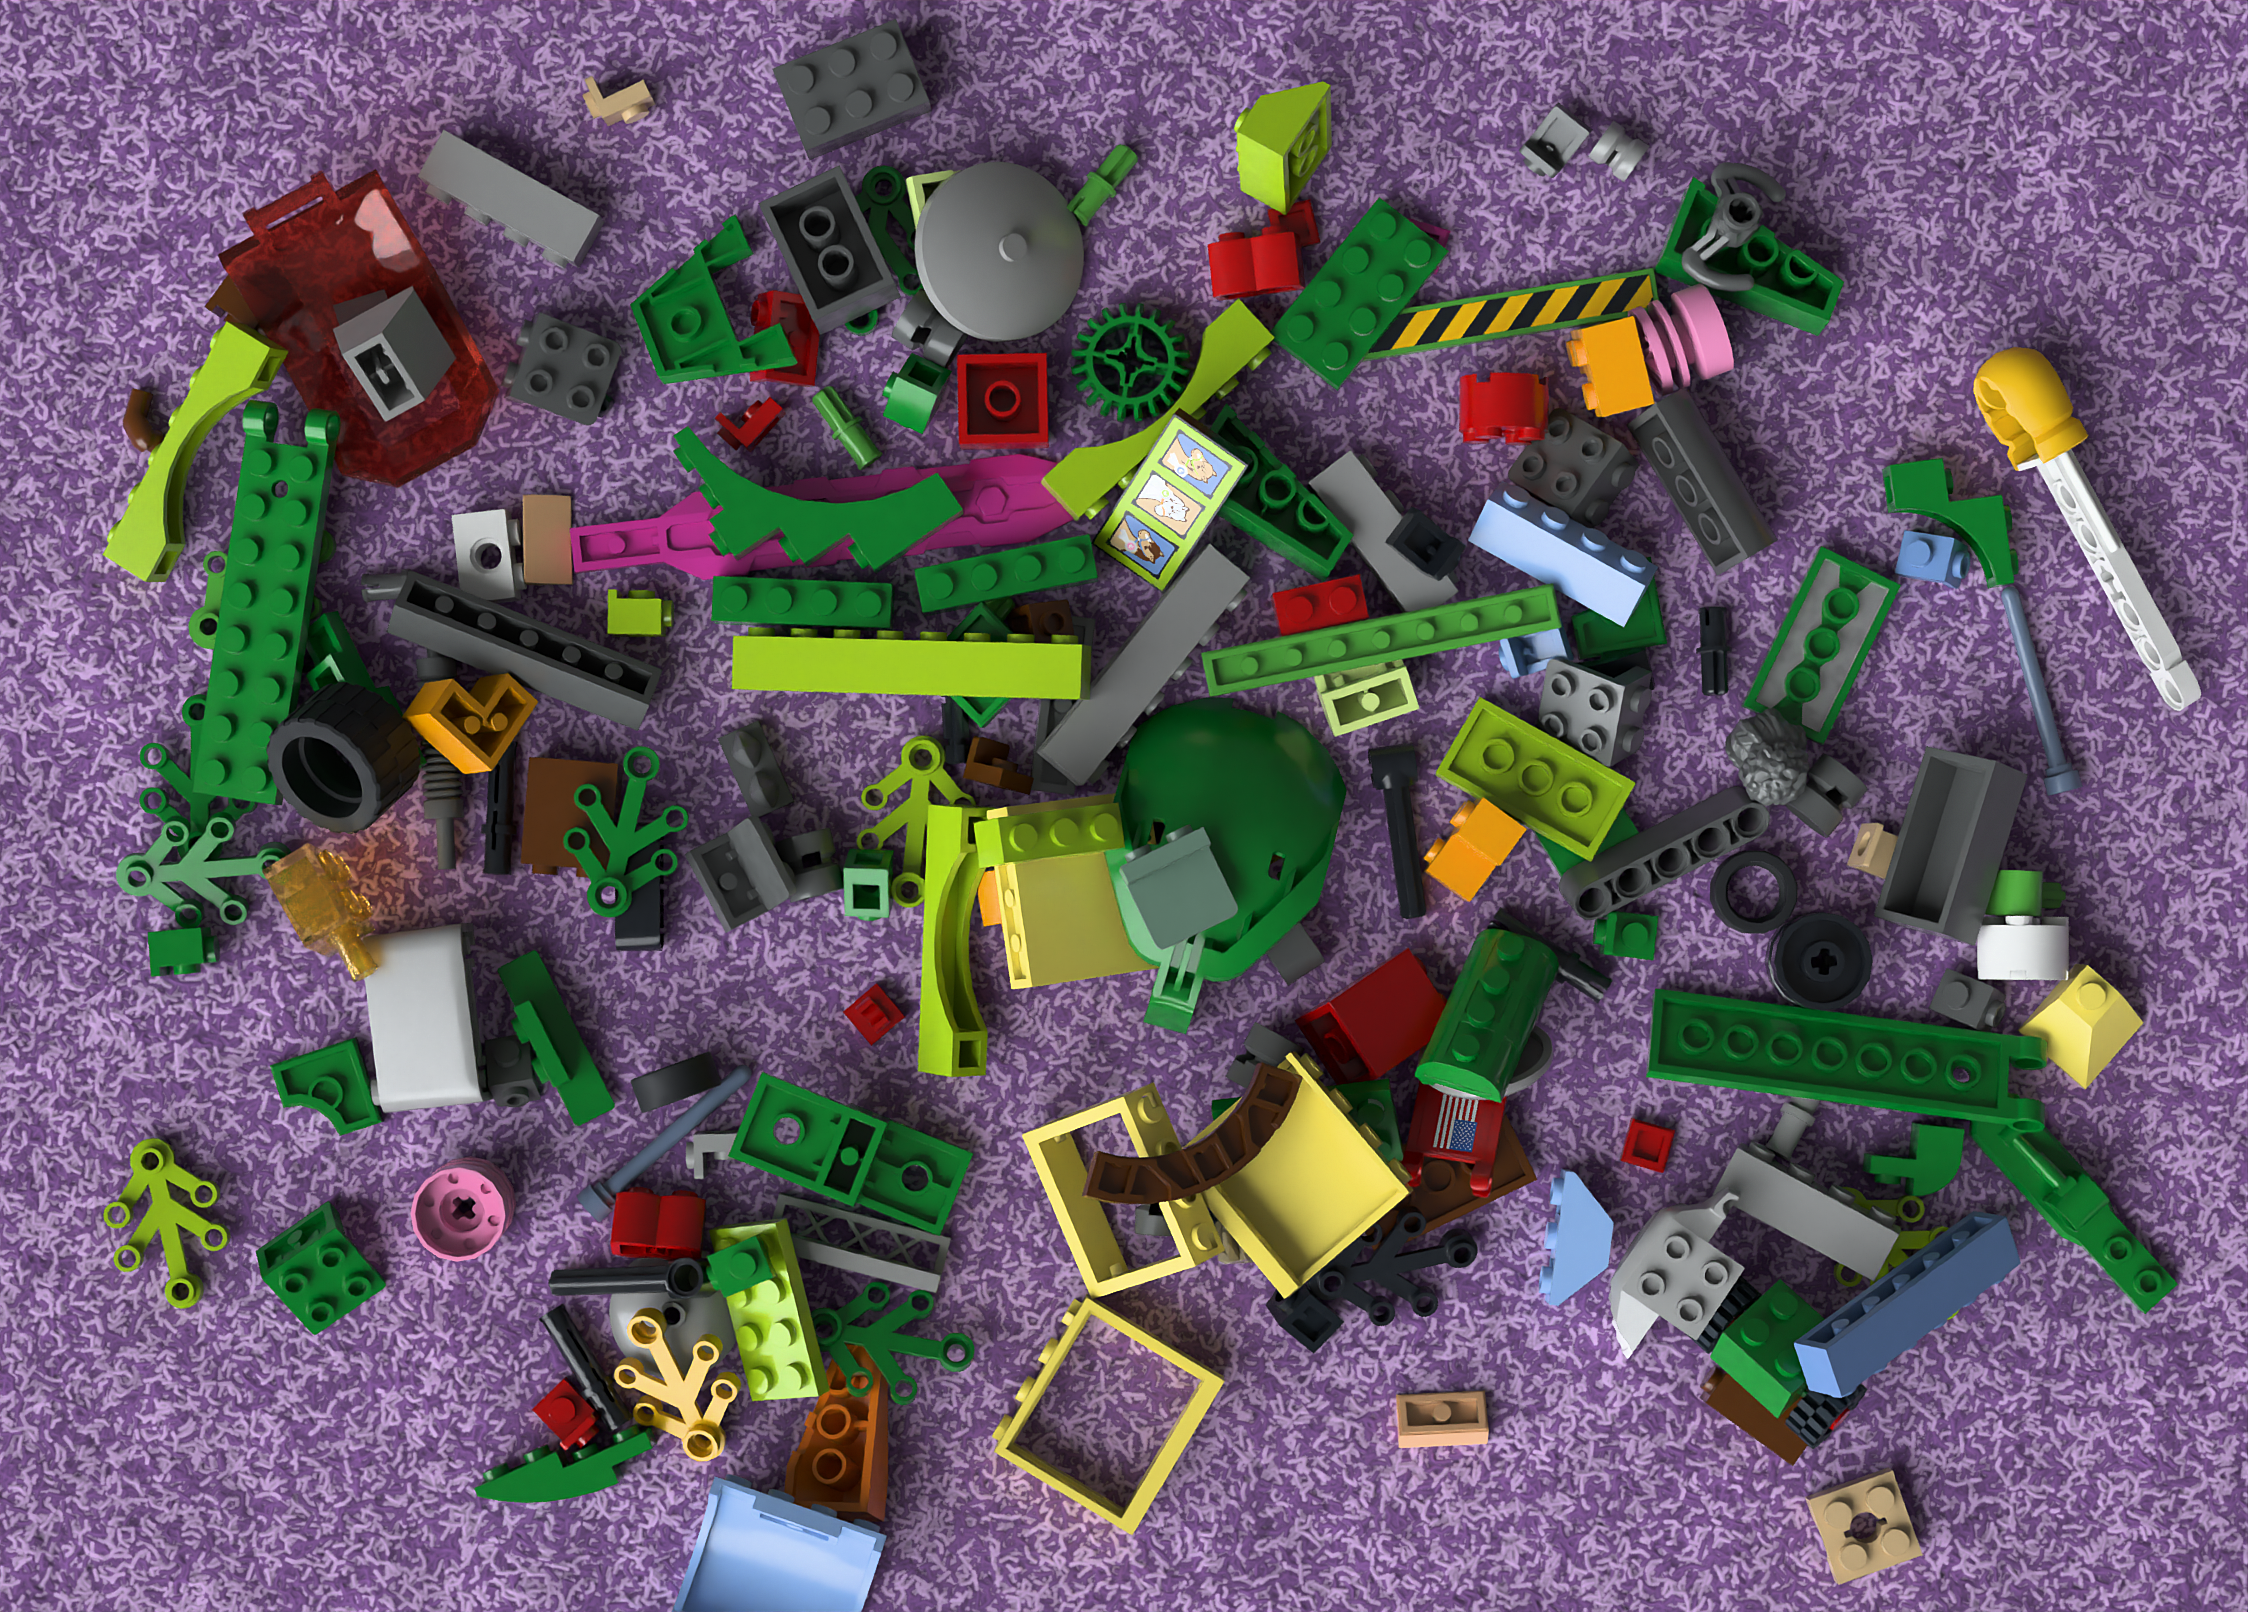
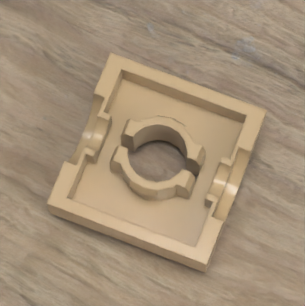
(1887, 1546)

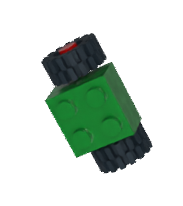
(1754, 1344)

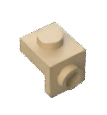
(626, 104)

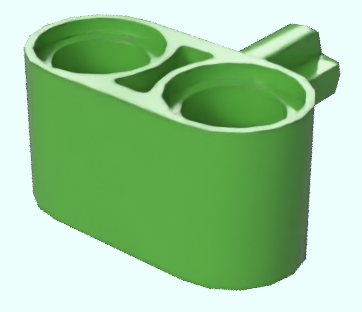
(2023, 894)

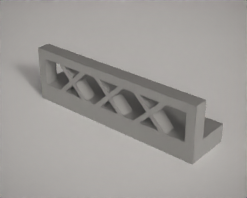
(860, 1261)

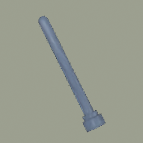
(2060, 773)
(601, 1197)

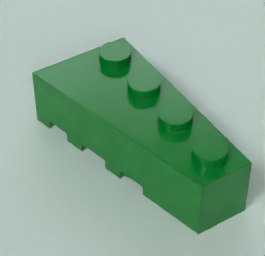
(1785, 280)
(1277, 507)

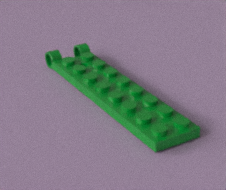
(265, 602)
(1842, 1058)

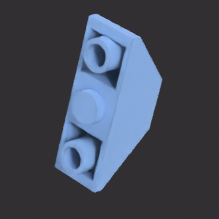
(1577, 1239)

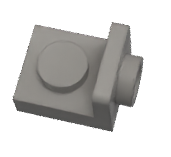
(708, 1141)

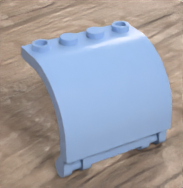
(777, 1555)

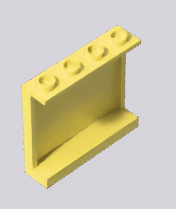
(1062, 912)
(1309, 1186)

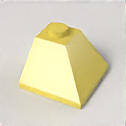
(2083, 1024)

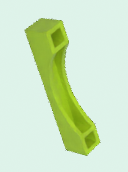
(1091, 472)
(152, 528)
(950, 1022)

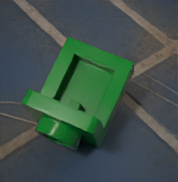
(740, 1266)

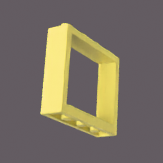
(1084, 1218)
(1169, 1452)

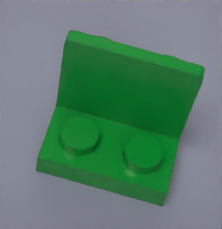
(318, 1269)

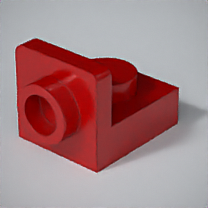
(758, 421)
(568, 1414)

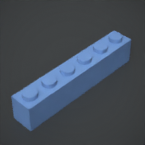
(1907, 1304)

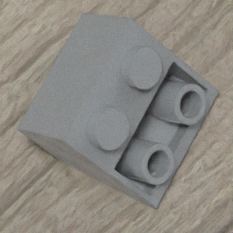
(395, 352)

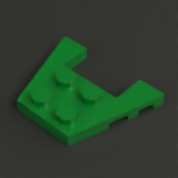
(690, 326)

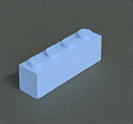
(1563, 552)

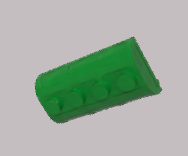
(1489, 1014)

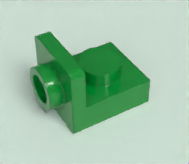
(1626, 935)

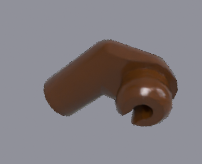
(136, 422)

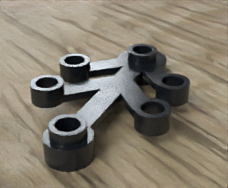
(1386, 1264)

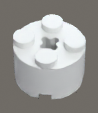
(2023, 948)

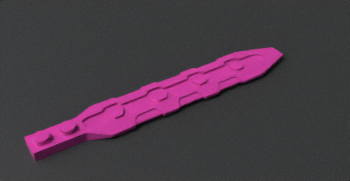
(997, 494)

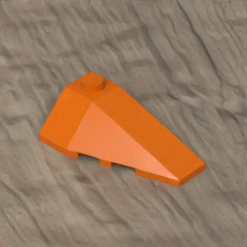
(844, 1448)

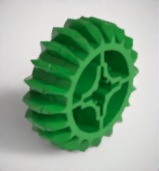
(1111, 357)

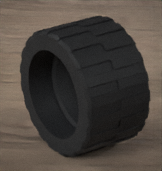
(367, 734)

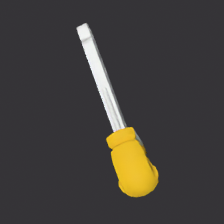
(2033, 417)

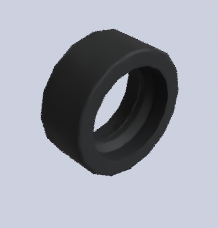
(1787, 892)
(676, 1082)

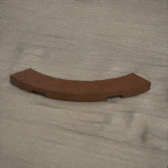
(1206, 1161)

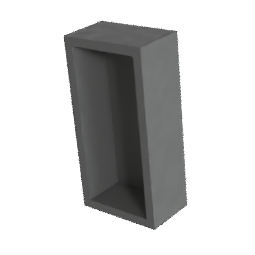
(1950, 845)

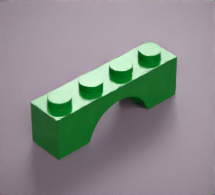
(1006, 574)
(803, 603)

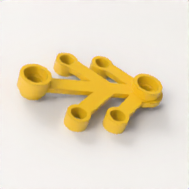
(676, 1388)

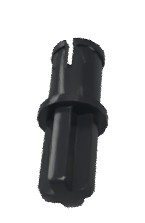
(1713, 650)

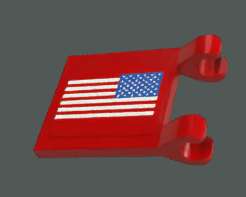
(1457, 1132)

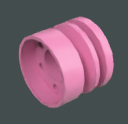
(1687, 337)
(446, 1229)

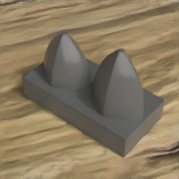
(756, 769)

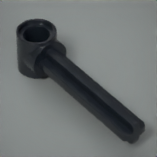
(1394, 771)
(631, 1280)

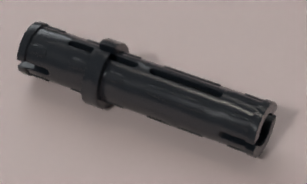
(499, 814)
(1570, 967)
(586, 1368)

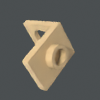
(1873, 850)

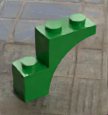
(1981, 522)

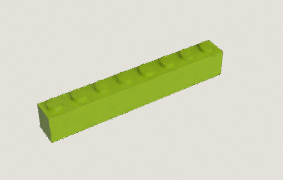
(912, 666)

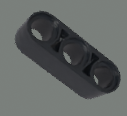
(641, 923)

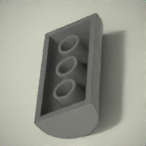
(1701, 481)

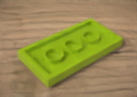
(1535, 779)
(774, 1319)

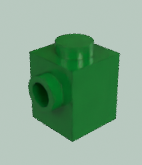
(915, 392)

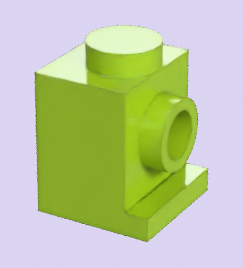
(638, 614)

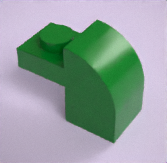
(1931, 1160)

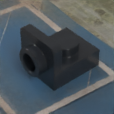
(1305, 1317)

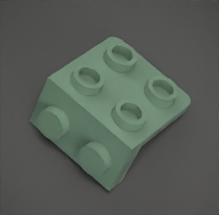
(1178, 887)

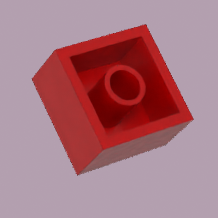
(1003, 401)

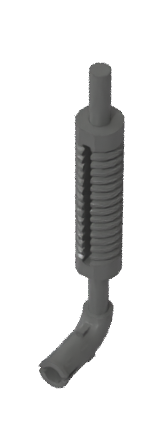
(441, 774)

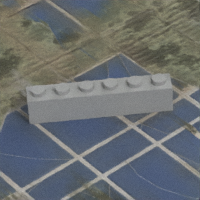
(1143, 665)

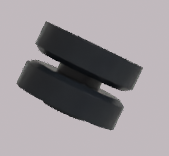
(1844, 966)

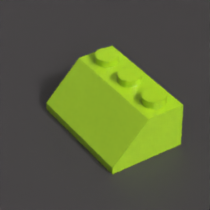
(1283, 143)

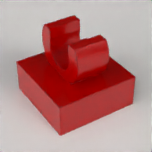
(874, 1014)

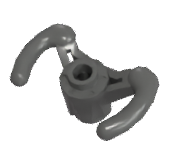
(1731, 224)

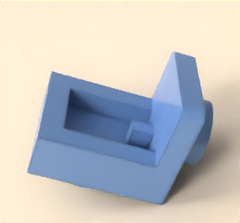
(1933, 558)
(1533, 651)

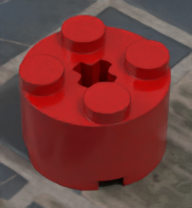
(1504, 407)

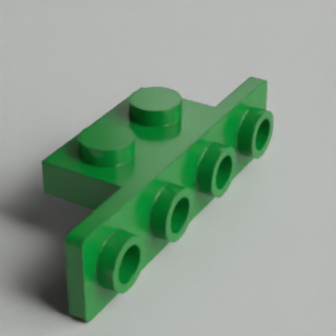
(553, 1035)

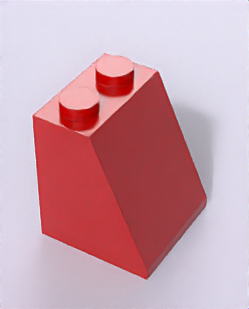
(1374, 1020)

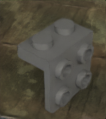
(561, 369)
(1575, 468)
(1594, 710)
(742, 873)

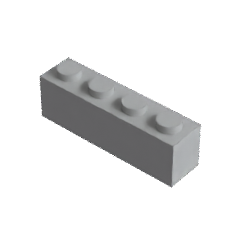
(510, 199)
(1371, 517)
(1809, 1211)

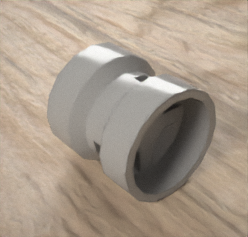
(1618, 151)

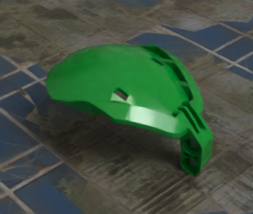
(1258, 794)

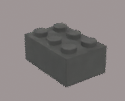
(852, 89)
(829, 250)

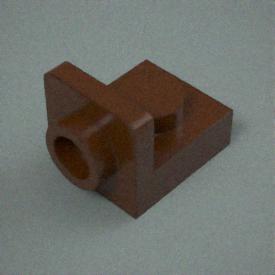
(1042, 620)
(989, 766)

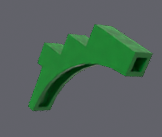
(752, 515)

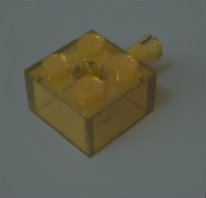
(324, 907)

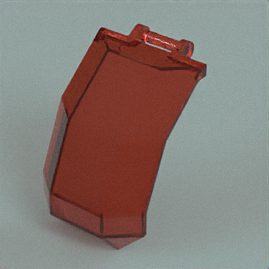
(335, 253)

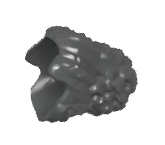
(1769, 757)

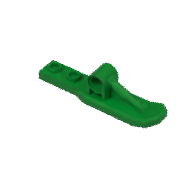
(2074, 1206)

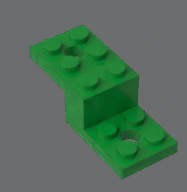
(850, 1154)

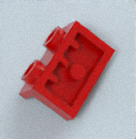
(793, 315)

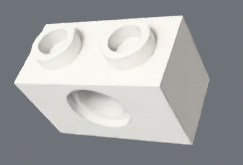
(472, 536)

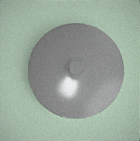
(999, 251)

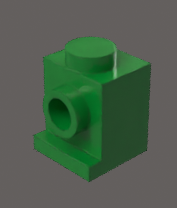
(861, 871)
(182, 949)

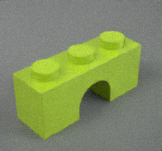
(1048, 835)

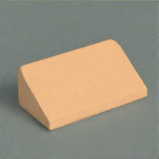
(547, 539)
(1442, 1419)

